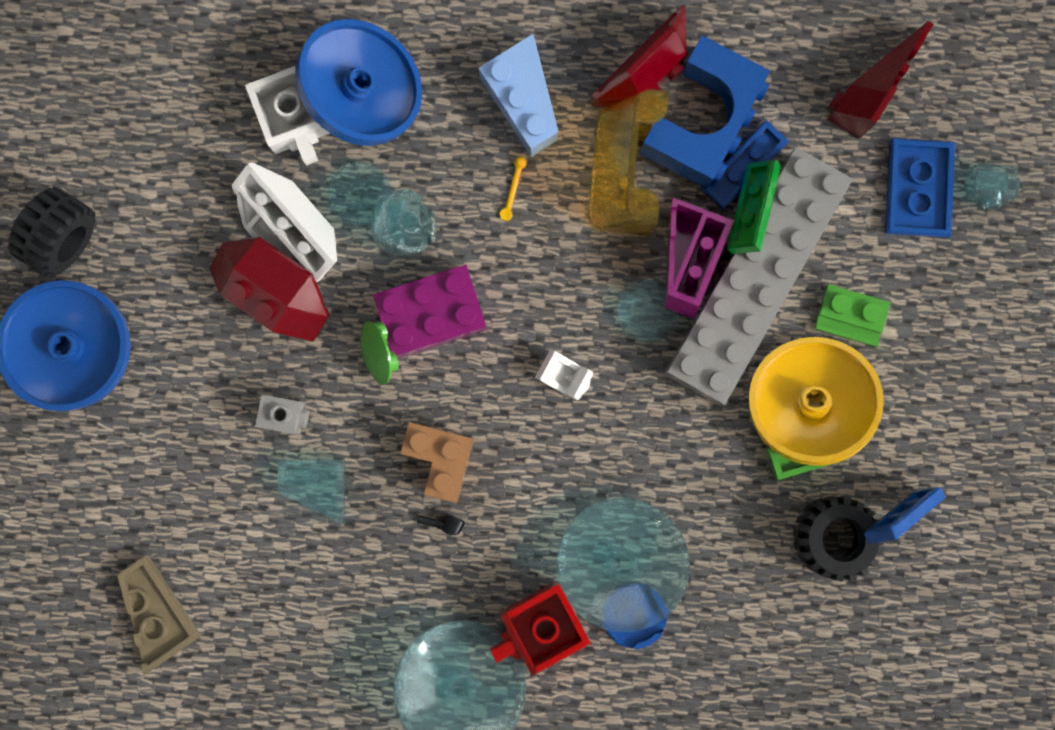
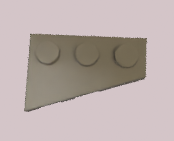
(156, 614)

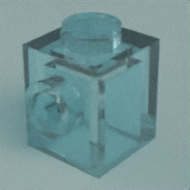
(992, 185)

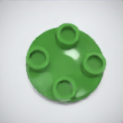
(376, 353)

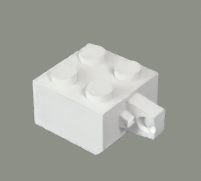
(283, 115)

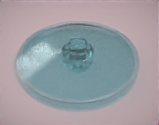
(623, 565)
(454, 682)

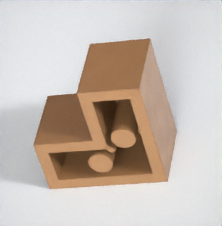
(448, 457)

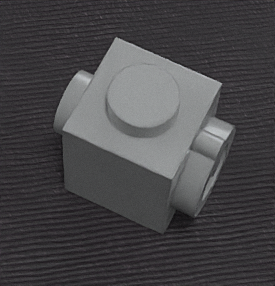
(282, 415)

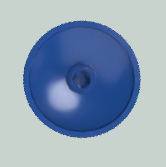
(358, 82)
(63, 346)

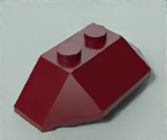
(649, 65)
(270, 287)

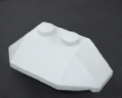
(285, 218)

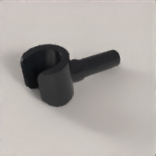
(451, 527)

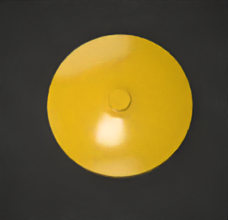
(815, 401)

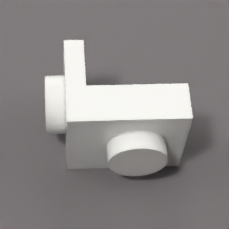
(564, 375)

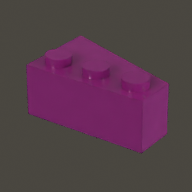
(693, 252)

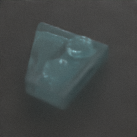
(315, 485)

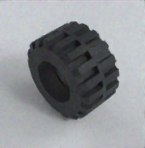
(51, 231)
(811, 531)

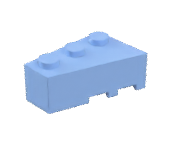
(521, 93)

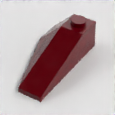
(870, 94)

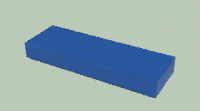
(759, 147)
(904, 515)

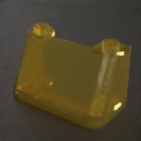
(613, 199)

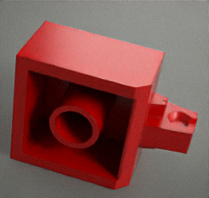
(540, 630)

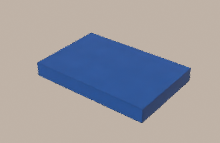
(920, 188)

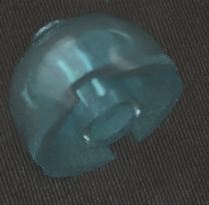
(403, 223)

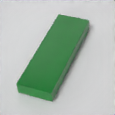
(754, 207)

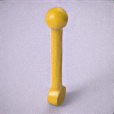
(506, 213)

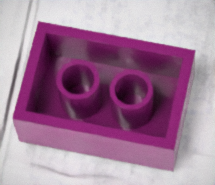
(430, 312)

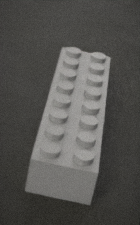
(758, 282)

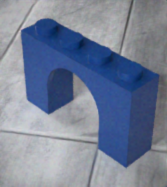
(738, 85)

